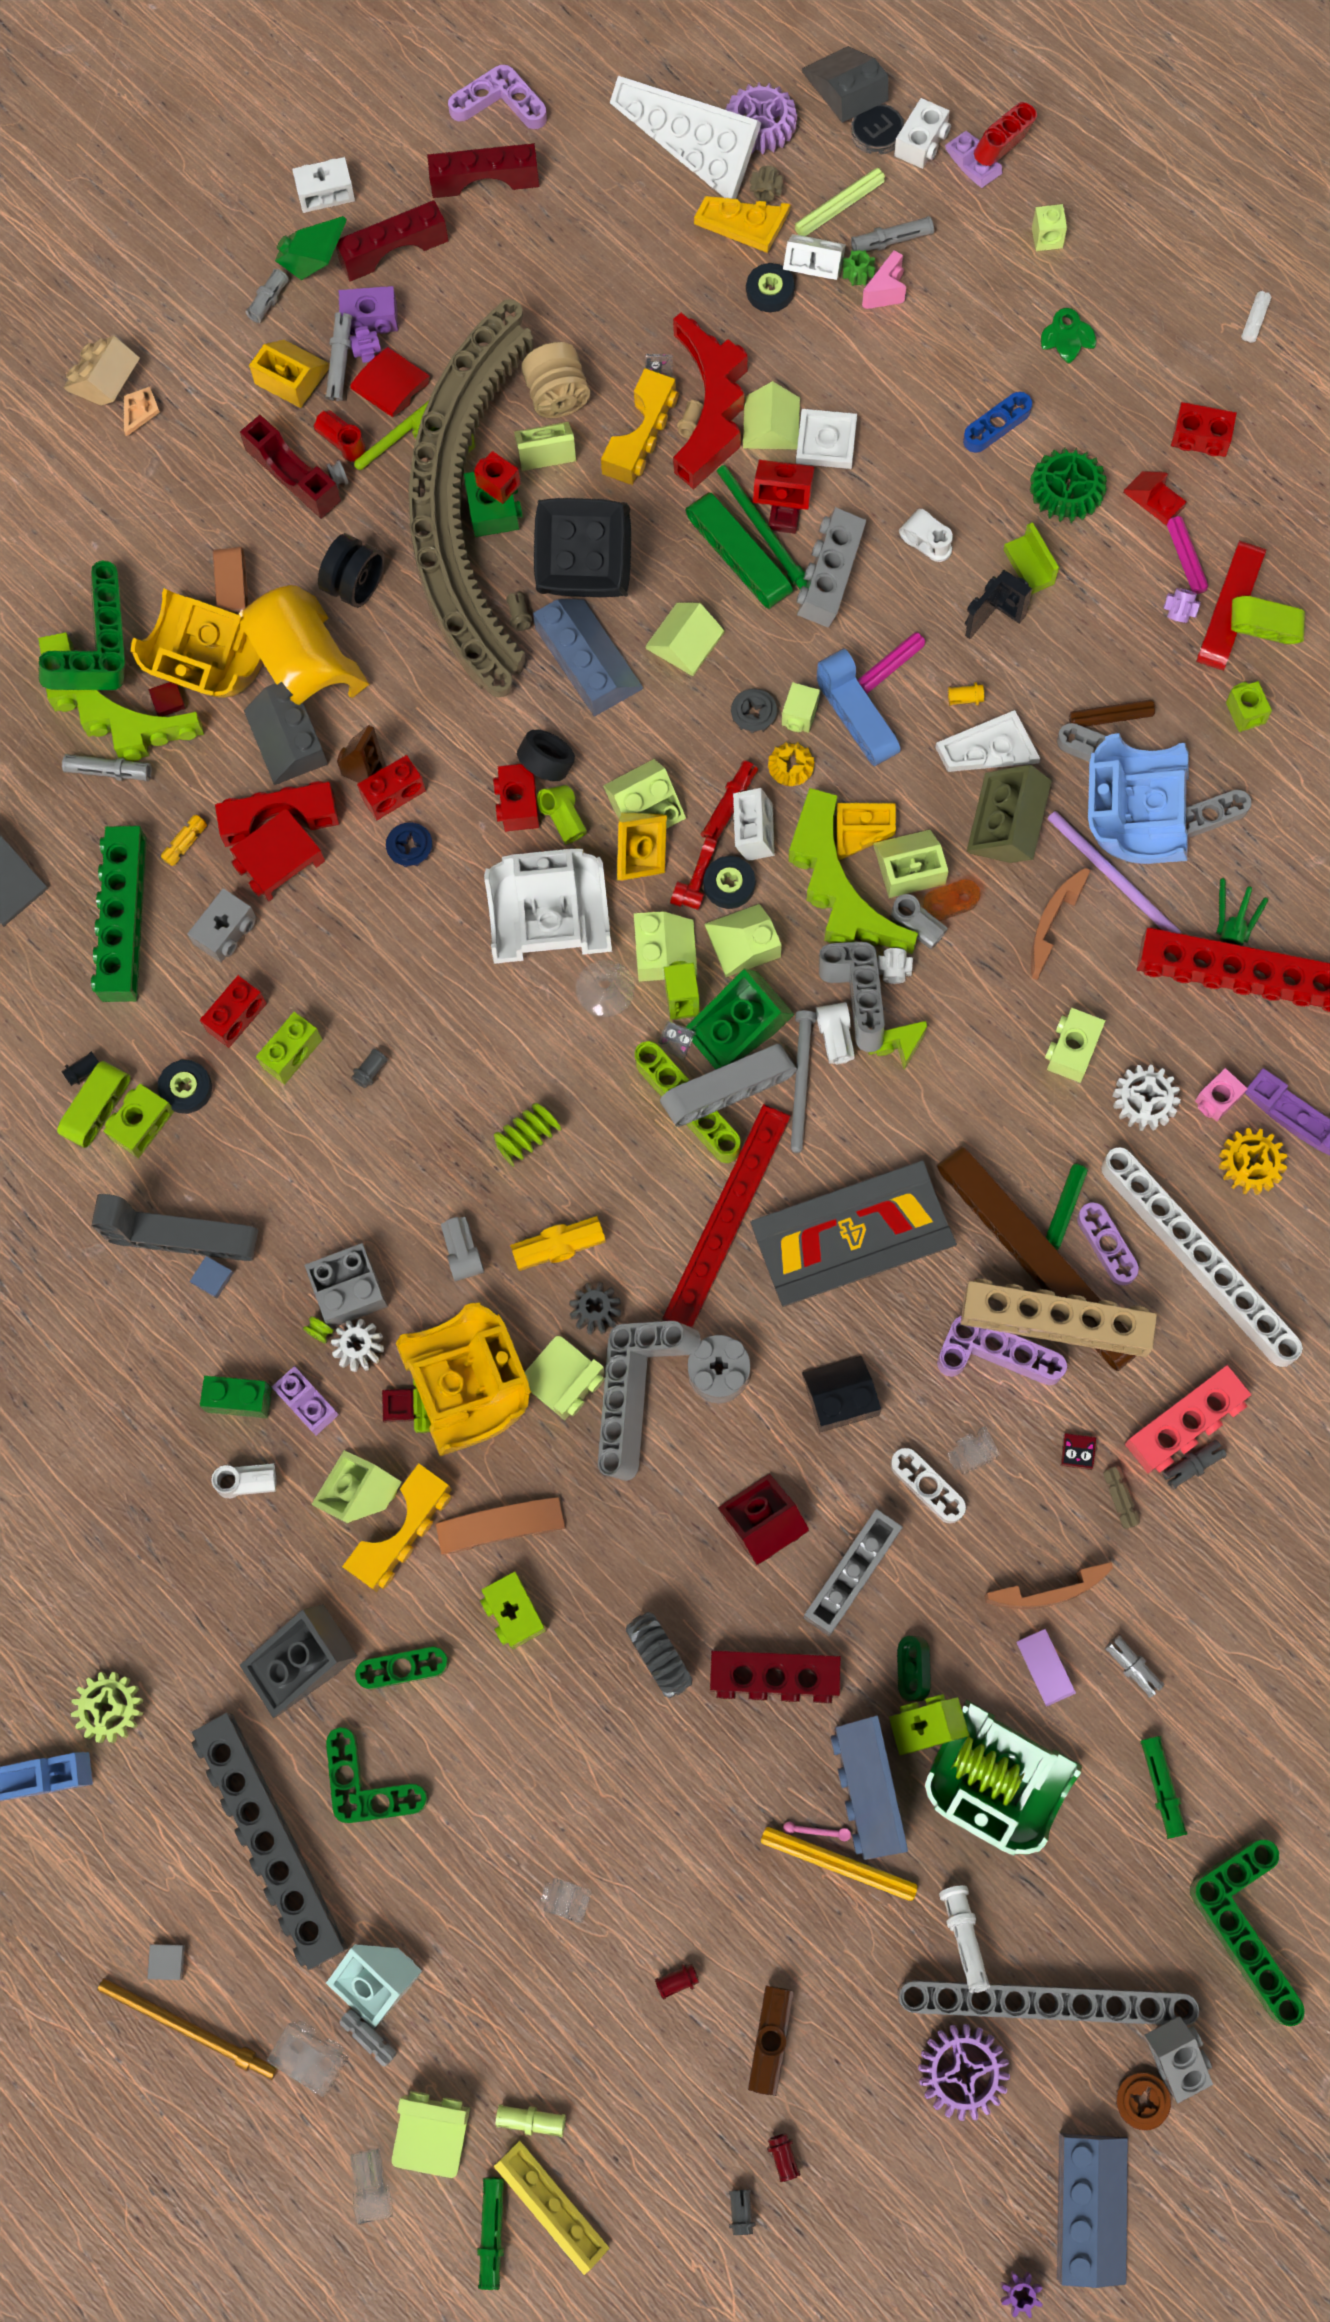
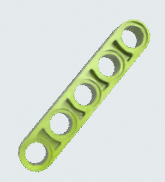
(665, 1066)

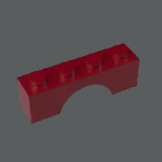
(454, 170)
(418, 227)
(273, 453)

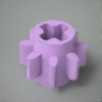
(1182, 605)

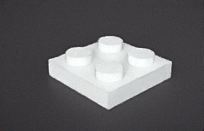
(826, 438)

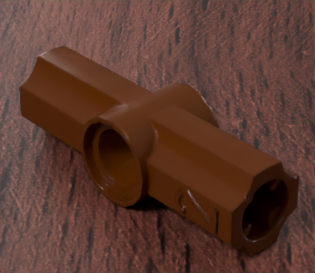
(766, 2062)

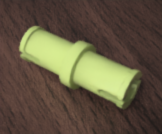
(530, 2120)

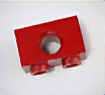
(783, 484)
(520, 813)

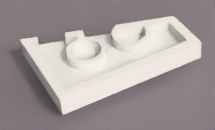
(989, 745)

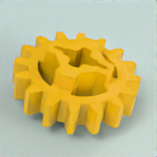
(1241, 1153)

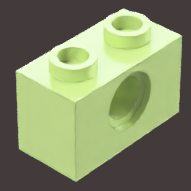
(1086, 1031)

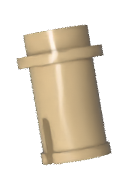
(690, 418)

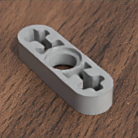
(1218, 804)

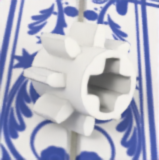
(895, 965)

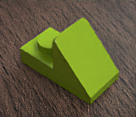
(905, 1039)

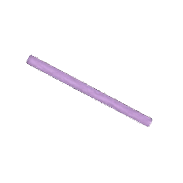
(1112, 873)

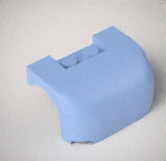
(1139, 801)

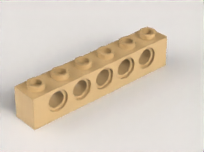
(1073, 1331)

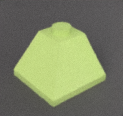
(744, 940)
(356, 1489)

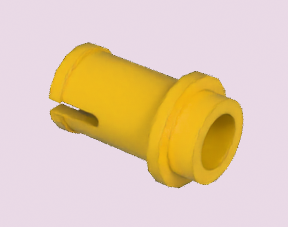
(966, 694)

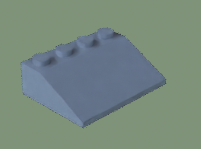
(869, 1788)

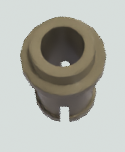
(520, 618)

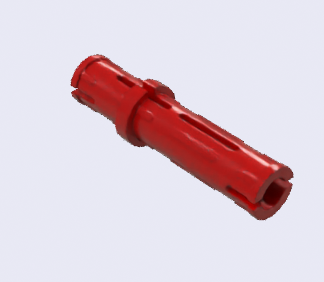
(726, 805)

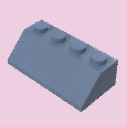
(586, 654)
(1092, 2210)

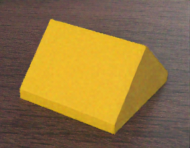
(641, 845)

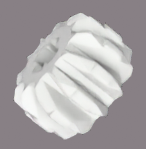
(350, 1355)

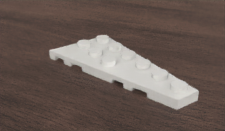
(699, 135)

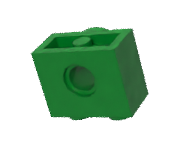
(491, 517)

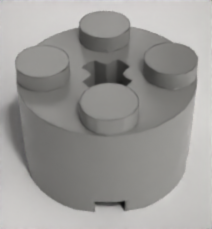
(735, 1376)

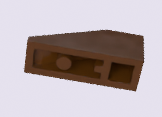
(361, 756)

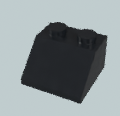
(841, 1394)

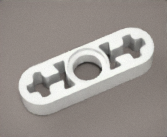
(927, 1499)

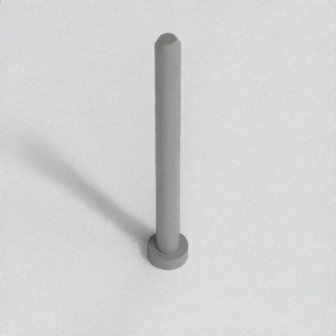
(805, 1019)

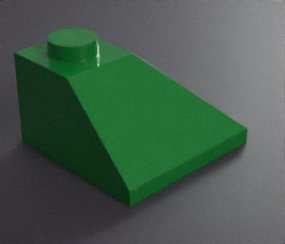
(309, 247)

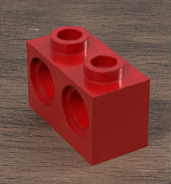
(1203, 422)
(391, 787)
(233, 1011)

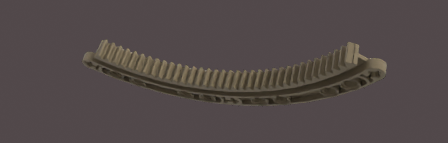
(456, 411)

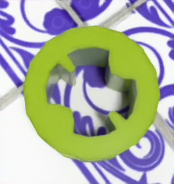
(318, 1329)

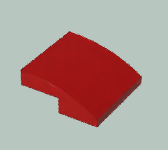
(389, 382)

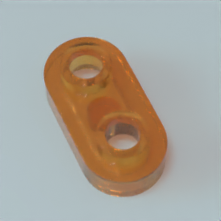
(950, 901)

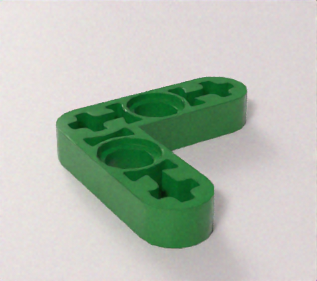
(364, 1799)

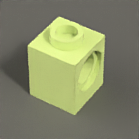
(1049, 227)
(800, 708)

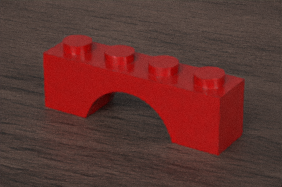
(310, 803)

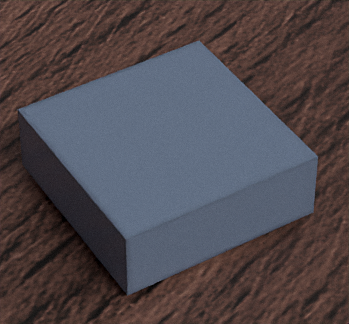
(211, 1277)

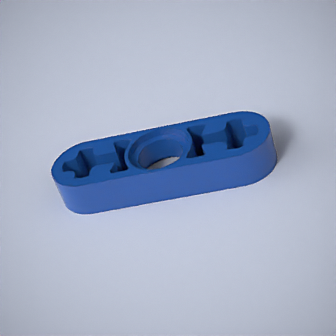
(994, 433)

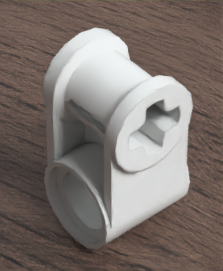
(926, 535)

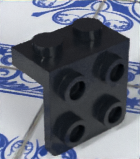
(1006, 594)

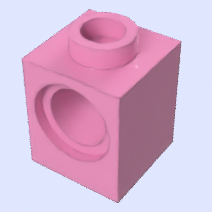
(1228, 1086)

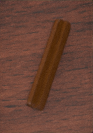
(1113, 713)

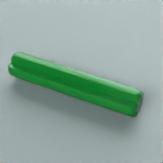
(1066, 1205)

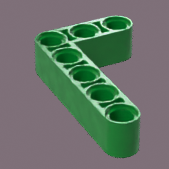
(98, 668)
(1242, 1930)

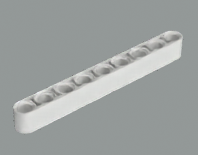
(1205, 1271)

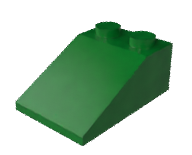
(739, 1019)

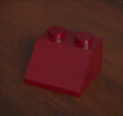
(763, 1519)

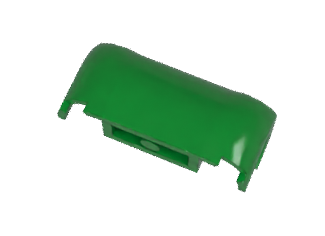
(1027, 1819)

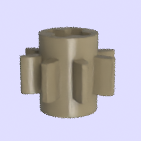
(766, 183)

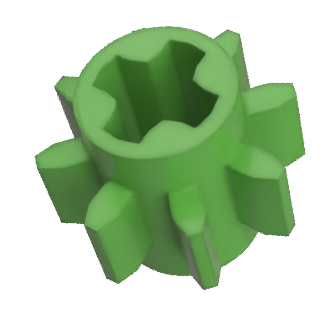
(858, 267)

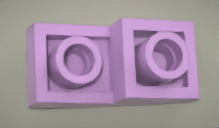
(962, 150)
(305, 1400)
(1046, 1667)

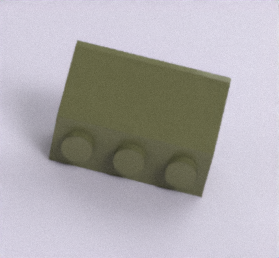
(1009, 814)

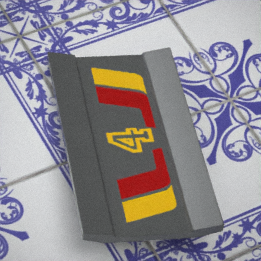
(852, 1233)

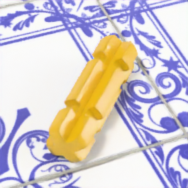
(183, 840)

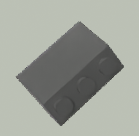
(284, 734)

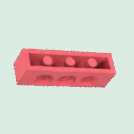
(1223, 1386)

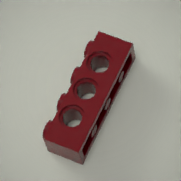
(727, 1662)

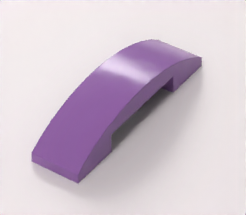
(1290, 1111)

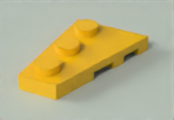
(743, 222)

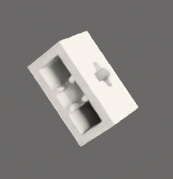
(323, 184)

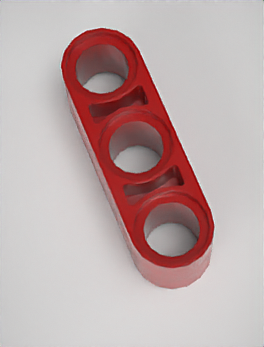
(1005, 133)

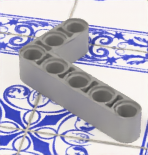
(625, 1388)

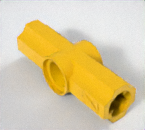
(558, 1243)

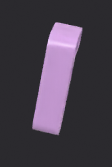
(1003, 1357)

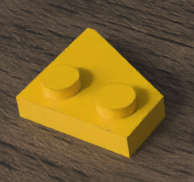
(863, 825)

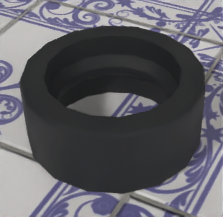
(545, 755)

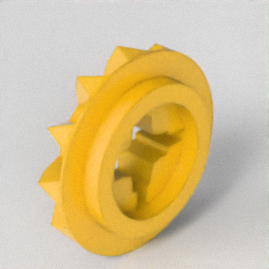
(798, 773)

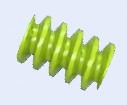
(525, 1132)
(987, 1771)

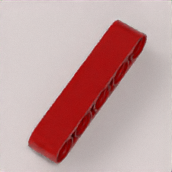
(1238, 583)

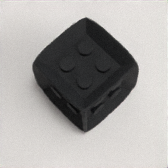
(582, 547)

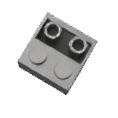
(345, 1286)

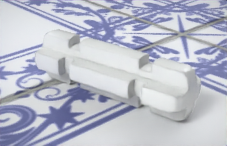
(1256, 316)

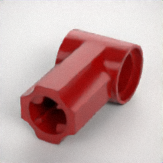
(341, 435)

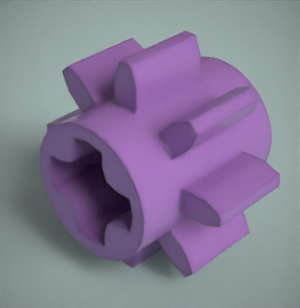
(364, 344)
(1023, 2305)

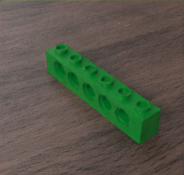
(123, 984)

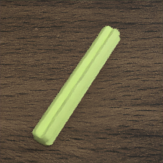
(839, 202)

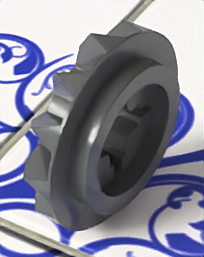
(759, 700)

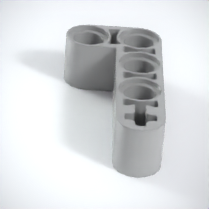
(857, 965)

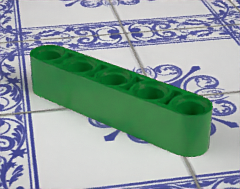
(739, 550)

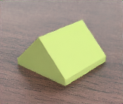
(771, 418)
(545, 446)
(686, 637)

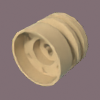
(555, 380)

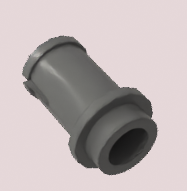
(369, 1068)
(741, 2212)

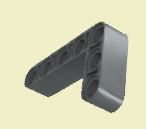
(125, 1227)

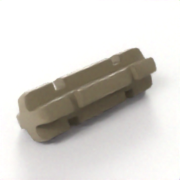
(1121, 1497)

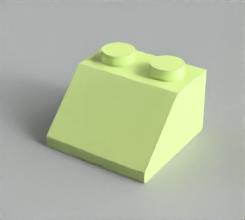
(661, 941)

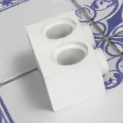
(922, 133)
(814, 256)
(753, 824)

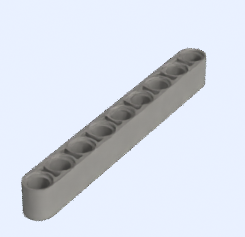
(1063, 2007)

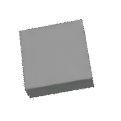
(166, 1962)

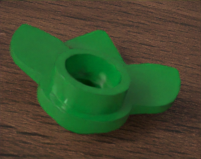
(1068, 338)

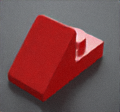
(1154, 496)

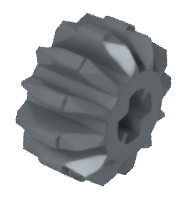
(595, 1297)

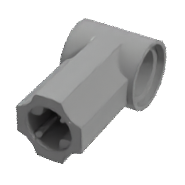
(928, 928)
(462, 1256)

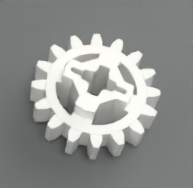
(1134, 1096)

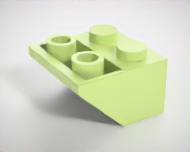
(645, 792)
(911, 863)

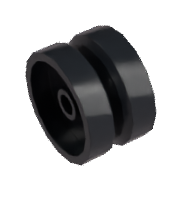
(351, 570)

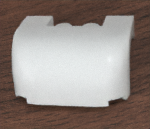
(547, 904)

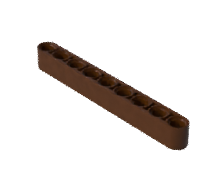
(1020, 1237)

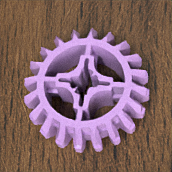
(766, 105)
(935, 2078)

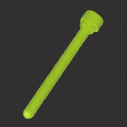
(386, 442)

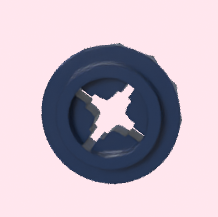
(401, 835)

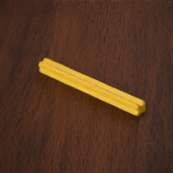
(839, 1863)

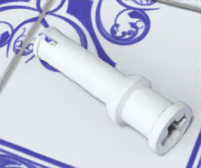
(962, 1923)

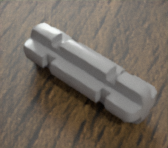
(367, 2037)

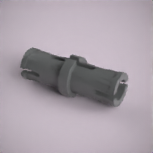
(1194, 1464)

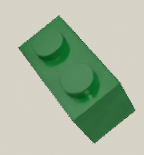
(236, 1396)

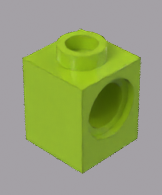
(1244, 716)

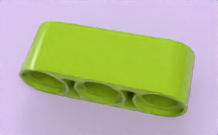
(1267, 620)
(93, 1104)

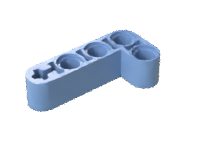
(854, 707)

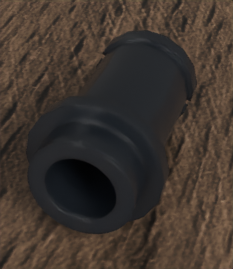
(80, 1069)

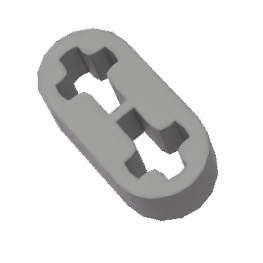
(1084, 740)

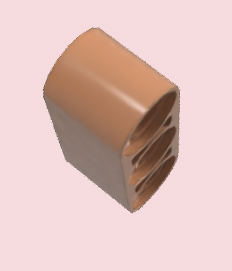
(230, 579)

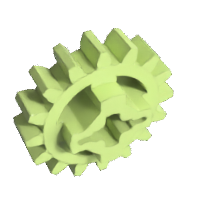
(104, 1719)

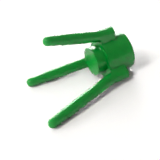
(1235, 929)

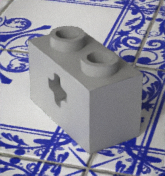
(223, 911)

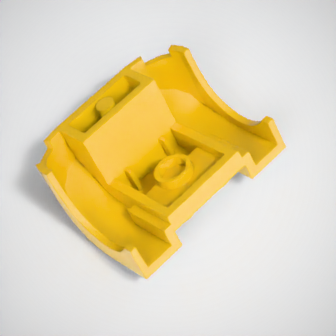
(296, 645)
(198, 648)
(466, 1377)

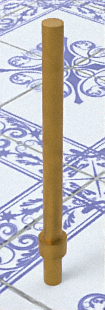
(244, 2058)

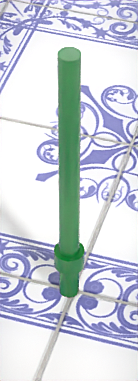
(795, 572)

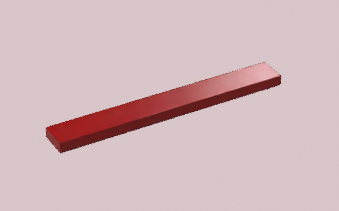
(727, 1216)

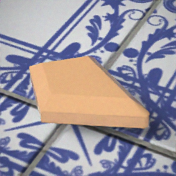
(138, 409)

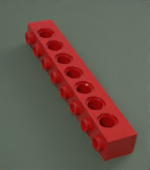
(1244, 960)

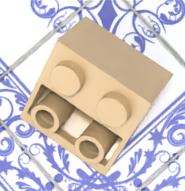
(101, 370)

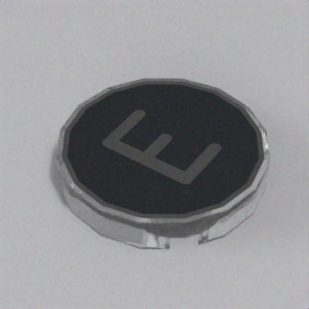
(877, 129)

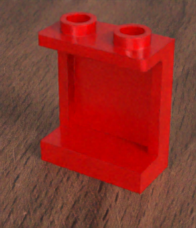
(275, 854)

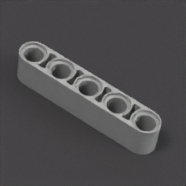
(727, 1085)

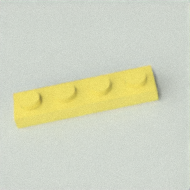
(551, 2207)

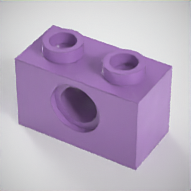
(378, 301)

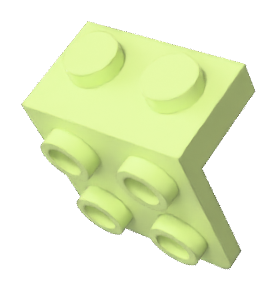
(563, 1377)
(430, 2134)

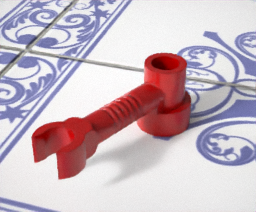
(689, 894)

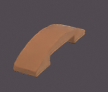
(1069, 893)
(499, 1525)
(1012, 1597)

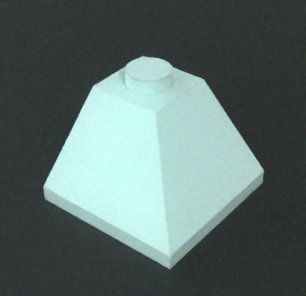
(373, 1980)

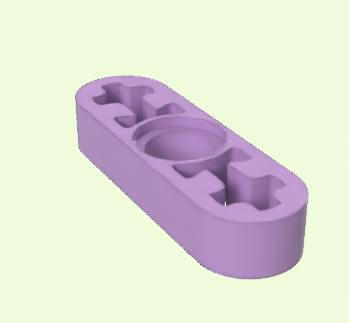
(1089, 1228)

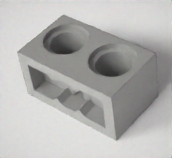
(1179, 2059)

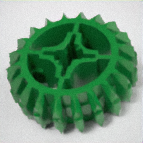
(1085, 488)

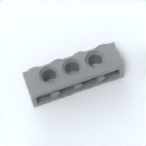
(846, 531)
(852, 1572)

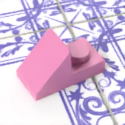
(885, 286)

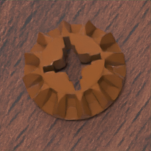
(1157, 2093)

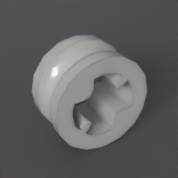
(337, 473)

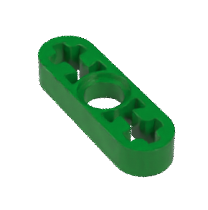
(376, 1663)

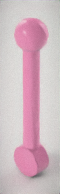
(843, 1834)

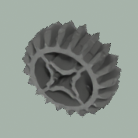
(659, 1655)

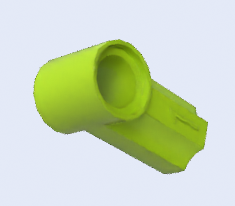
(559, 804)

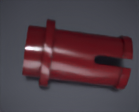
(677, 1981)
(783, 2157)

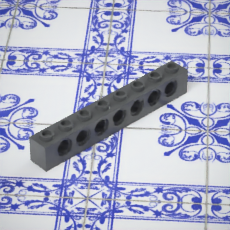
(270, 1819)

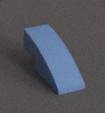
(45, 1775)

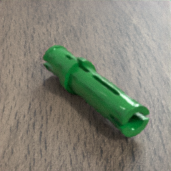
(1163, 1787)
(491, 2229)

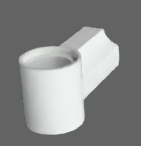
(835, 1025)
(248, 1480)

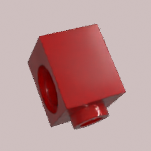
(498, 487)

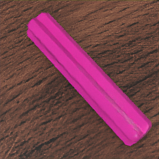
(1187, 555)
(891, 662)

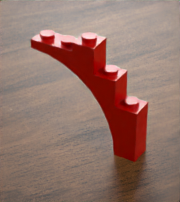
(715, 434)

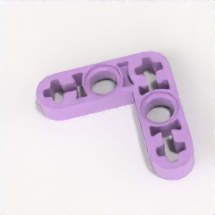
(497, 90)

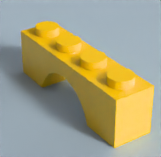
(626, 454)
(375, 1561)

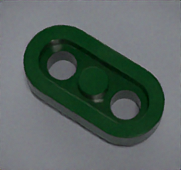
(913, 1668)

